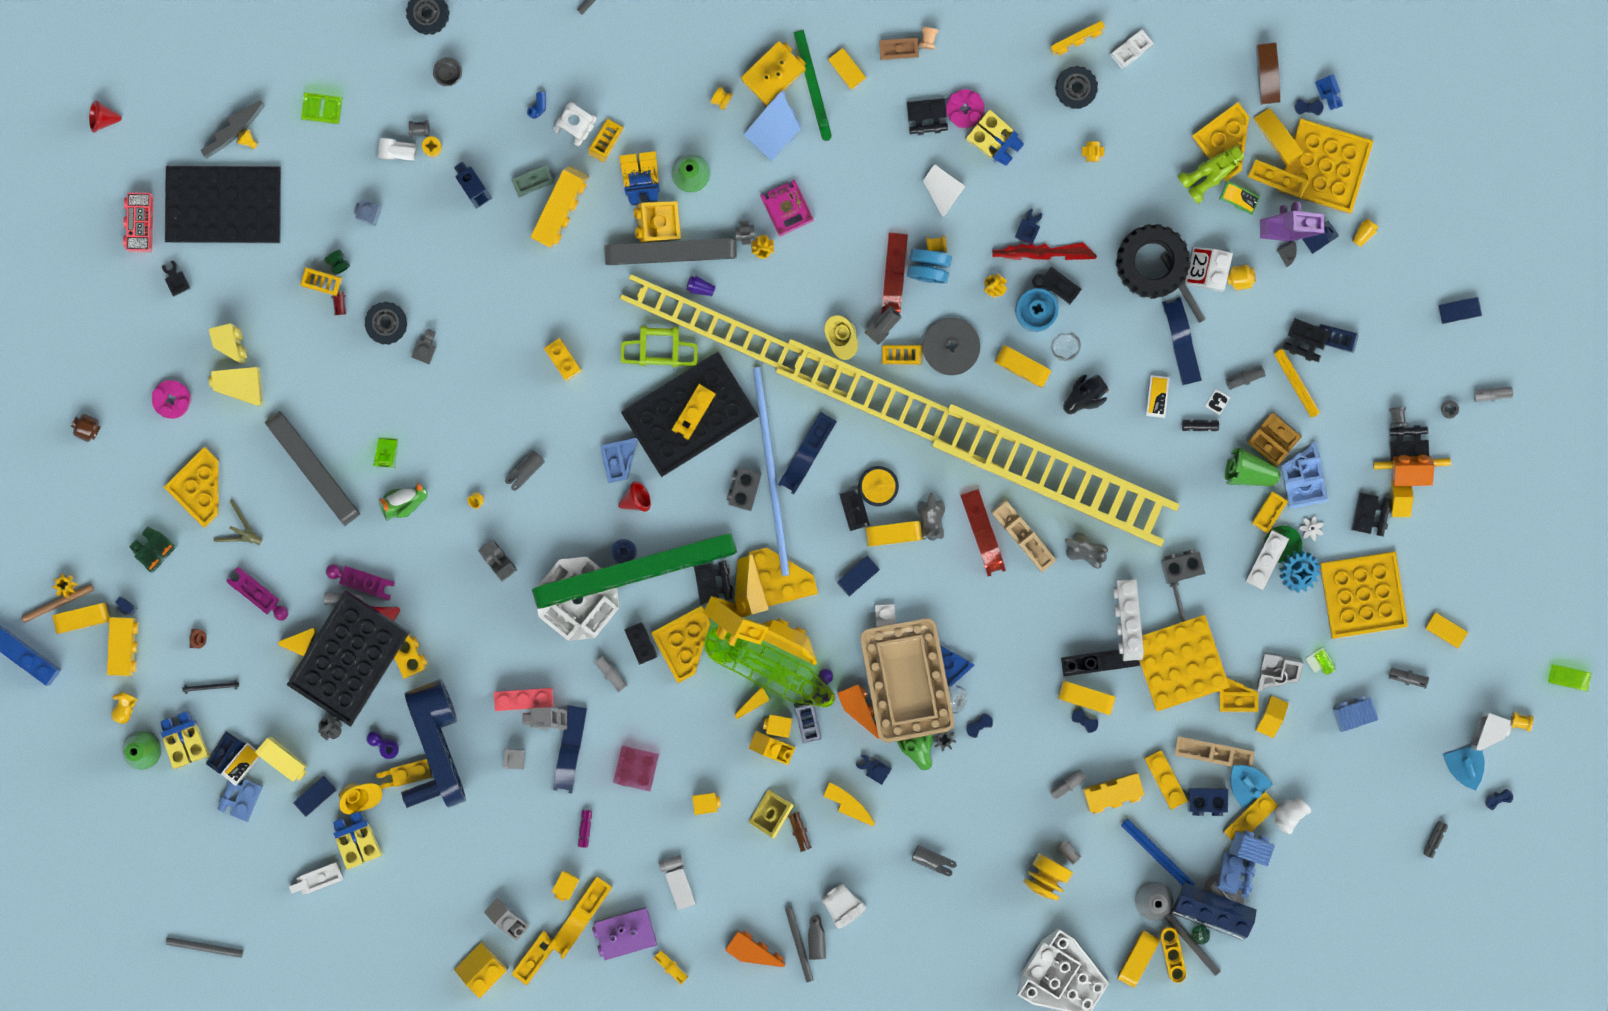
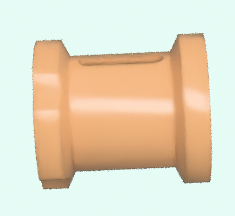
(928, 38)

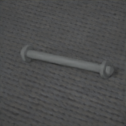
(1178, 601)

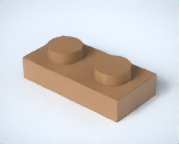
(899, 49)

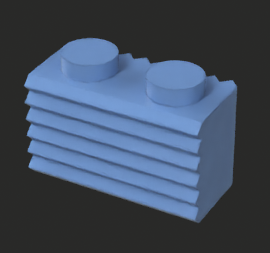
(1355, 714)
(1251, 848)

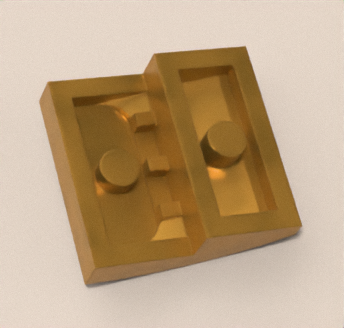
(1274, 439)

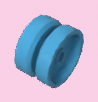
(929, 266)
(1045, 302)

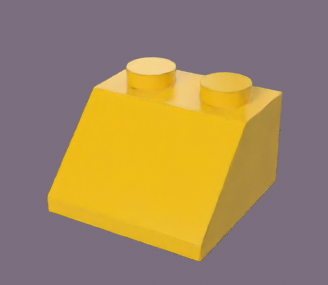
(480, 970)

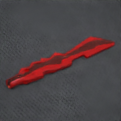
(1043, 252)

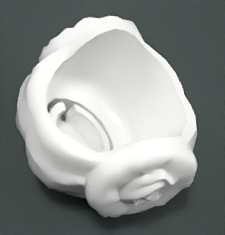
(1290, 813)

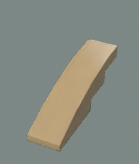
(1023, 535)
(1213, 752)

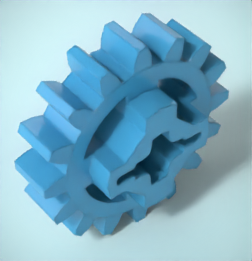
(1299, 565)

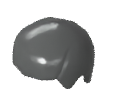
(447, 71)

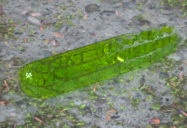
(778, 674)

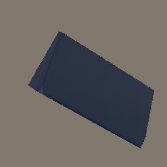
(224, 752)

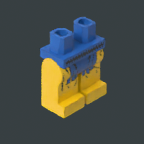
(640, 183)

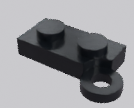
(1058, 285)

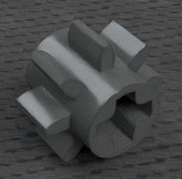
(745, 232)
(330, 728)
(947, 744)

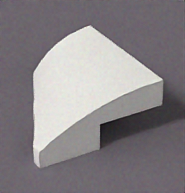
(942, 188)

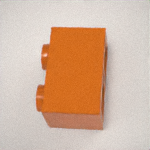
(1413, 470)

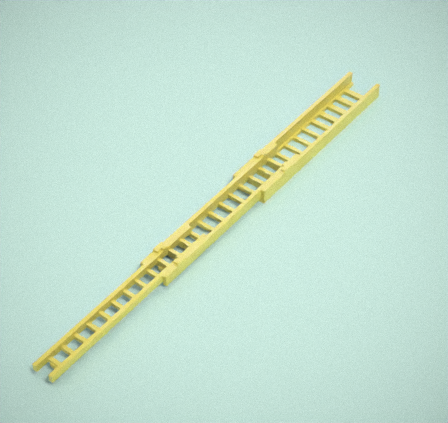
(957, 412)

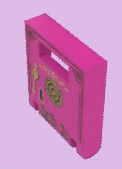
(785, 204)

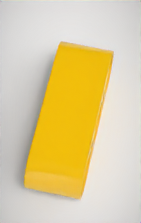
(1022, 366)
(894, 533)
(81, 618)
(1086, 697)
(1170, 945)
(1138, 958)

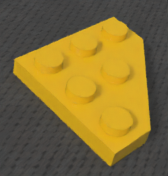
(1224, 133)
(198, 487)
(781, 588)
(683, 642)

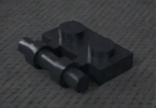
(927, 110)
(1308, 334)
(1409, 448)
(1365, 514)
(707, 584)

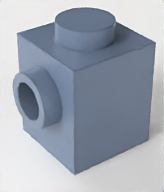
(367, 212)

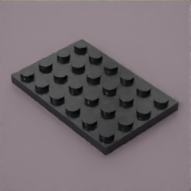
(223, 204)
(658, 412)
(348, 658)

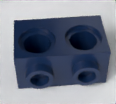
(1208, 796)

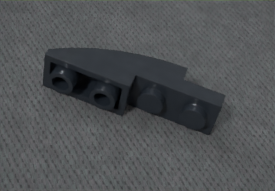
(1095, 663)

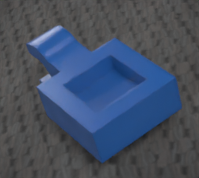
(1328, 89)

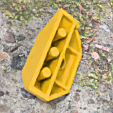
(790, 640)

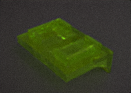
(312, 106)

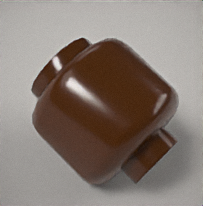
(85, 427)

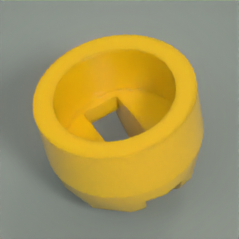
(474, 504)

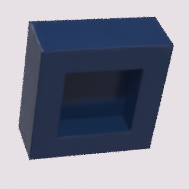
(125, 606)

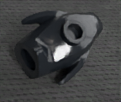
(1086, 394)

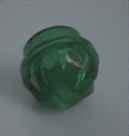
(1200, 934)

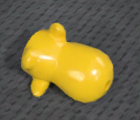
(122, 711)

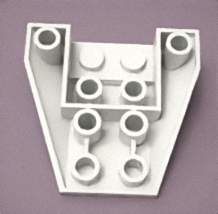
(1061, 976)

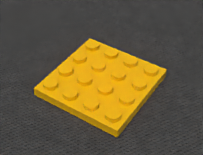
(1182, 663)

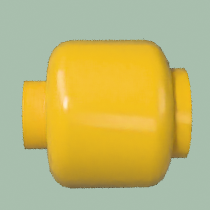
(1241, 277)

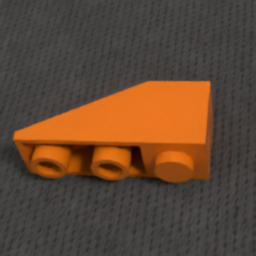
(855, 705)
(747, 950)

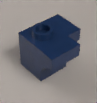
(1317, 242)

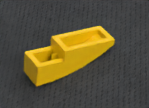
(1278, 136)
(848, 804)

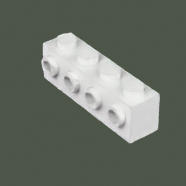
(1129, 620)

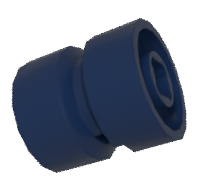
(624, 551)

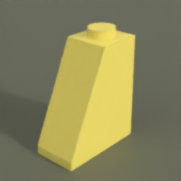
(239, 384)
(282, 759)

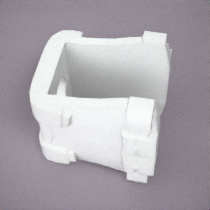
(582, 129)
(843, 906)

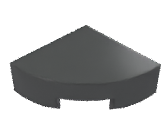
(1288, 253)

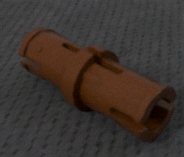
(799, 831)

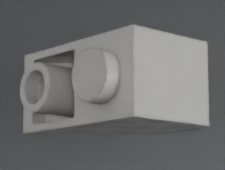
(506, 919)

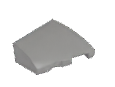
(1278, 669)

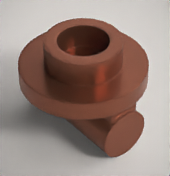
(197, 638)

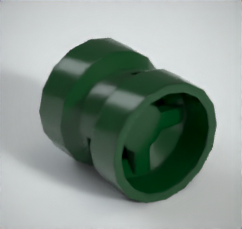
(337, 262)

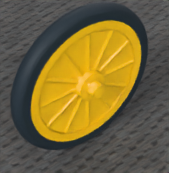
(878, 486)

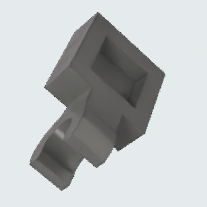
(424, 350)

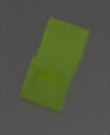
(1569, 677)

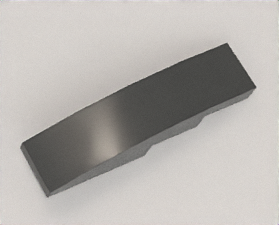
(238, 123)

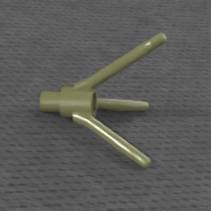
(247, 535)

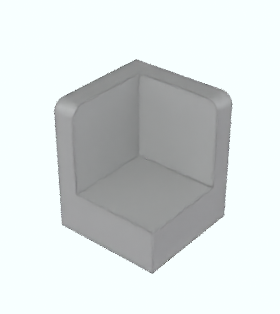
(514, 759)

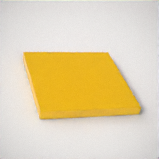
(1331, 164)
(1363, 595)

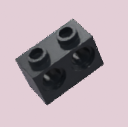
(640, 643)

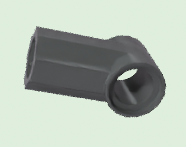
(880, 329)

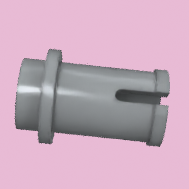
(1065, 848)
(670, 864)

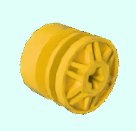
(1047, 877)

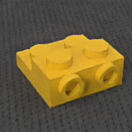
(657, 221)

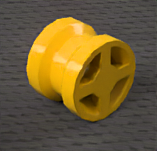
(721, 98)
(434, 148)

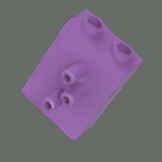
(1292, 224)
(624, 941)

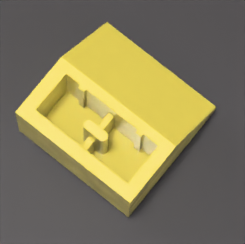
(227, 340)

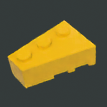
(1113, 793)

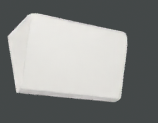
(680, 889)

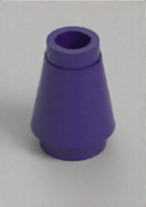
(699, 286)

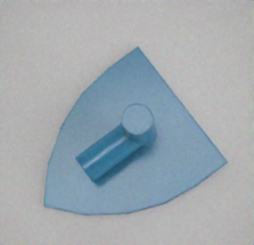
(1466, 766)
(1248, 784)

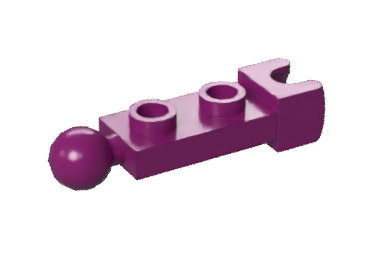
(360, 580)
(258, 594)

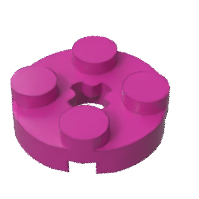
(957, 116)
(160, 397)

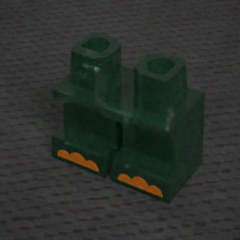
(146, 554)

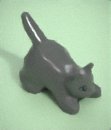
(931, 515)
(1083, 549)

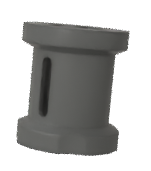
(419, 128)
(1398, 417)

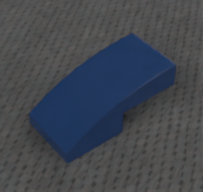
(1460, 310)
(858, 576)
(314, 796)

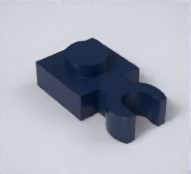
(1028, 229)
(877, 770)

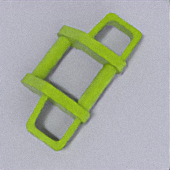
(644, 331)

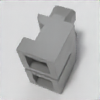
(546, 718)

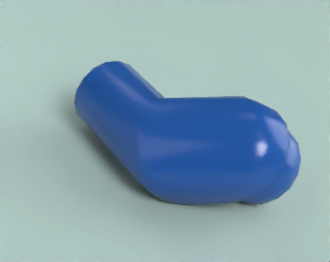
(539, 108)

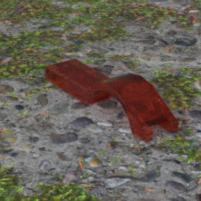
(894, 271)
(983, 532)

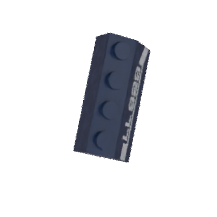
(1214, 911)

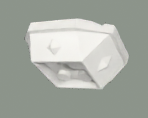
(580, 620)

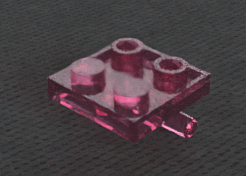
(636, 768)

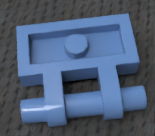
(245, 801)
(1230, 875)

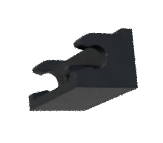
(854, 510)

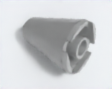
(1146, 899)

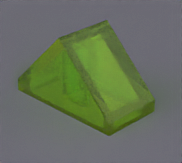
(386, 453)

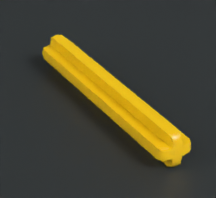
(1296, 383)

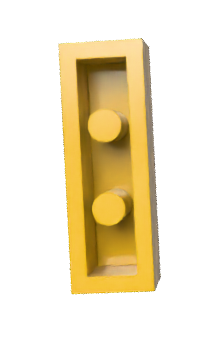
(122, 646)

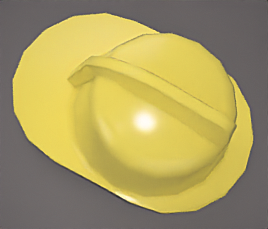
(841, 337)

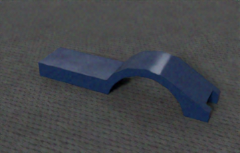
(1182, 342)
(807, 452)
(570, 748)

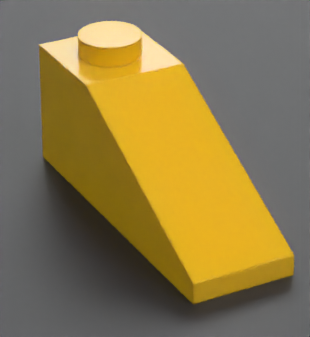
(748, 590)

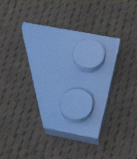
(618, 459)

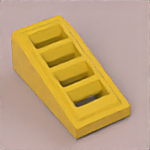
(592, 151)
(305, 282)
(918, 355)
(754, 702)

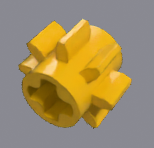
(1092, 151)
(762, 246)
(995, 285)
(61, 582)

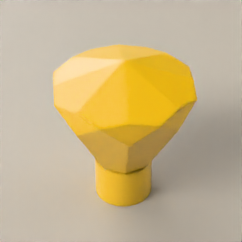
(246, 138)

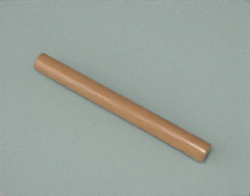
(57, 603)

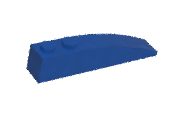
(27, 658)

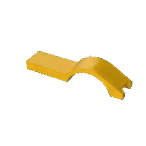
(580, 917)

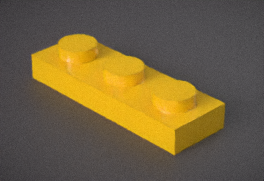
(1077, 39)
(1278, 179)
(1165, 779)
(1252, 815)

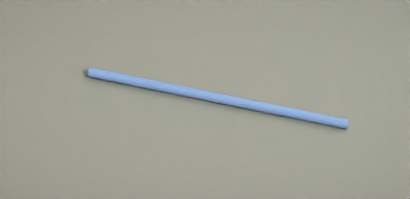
(771, 471)

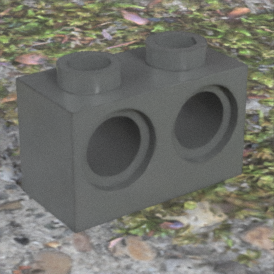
(749, 490)
(1184, 571)

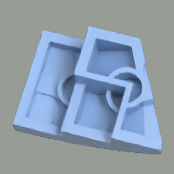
(774, 127)
(1305, 479)

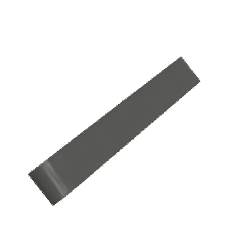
(670, 251)
(312, 468)

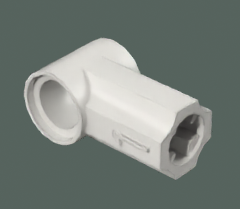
(390, 150)

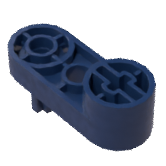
(430, 711)

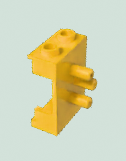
(769, 67)
(728, 619)

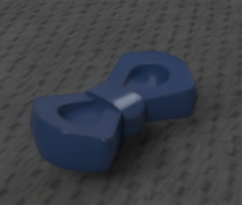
(1302, 107)
(1079, 717)
(984, 722)
(1505, 796)

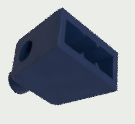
(472, 185)

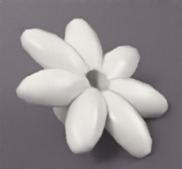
(1307, 528)

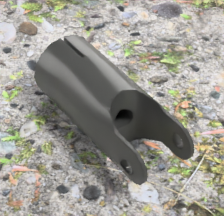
(524, 470)
(933, 860)
(816, 939)

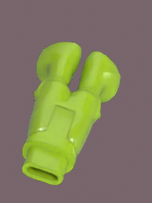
(1215, 170)

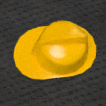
(359, 797)

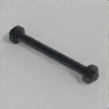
(207, 687)

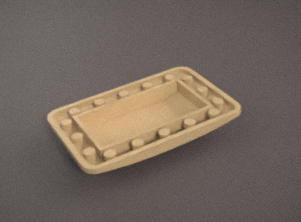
(907, 680)

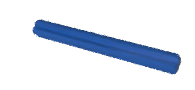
(1156, 853)

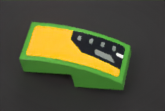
(1239, 197)

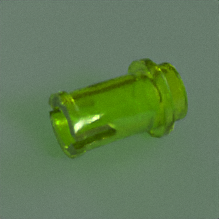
(1324, 662)

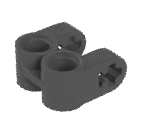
(497, 560)

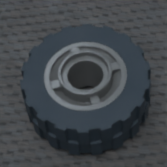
(429, 25)
(1068, 96)
(377, 314)

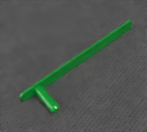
(813, 86)

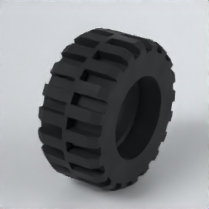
(1153, 235)

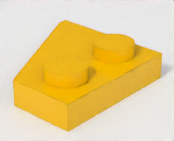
(1238, 698)

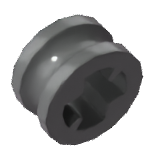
(1446, 414)

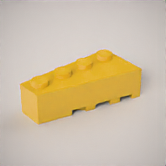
(559, 206)

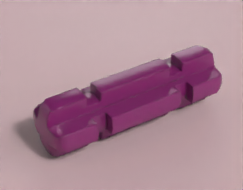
(585, 826)

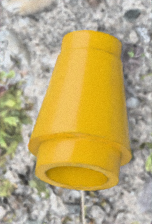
(1365, 231)

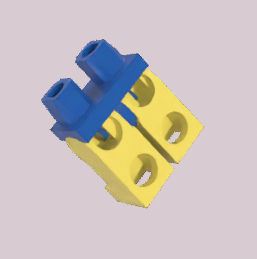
(1001, 138)
(180, 736)
(357, 835)

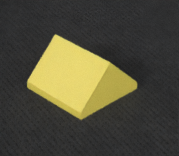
(771, 813)

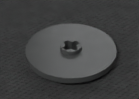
(960, 334)

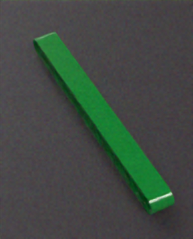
(634, 571)

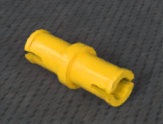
(670, 967)

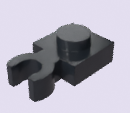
(176, 281)

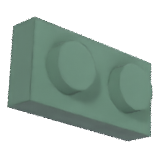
(532, 181)

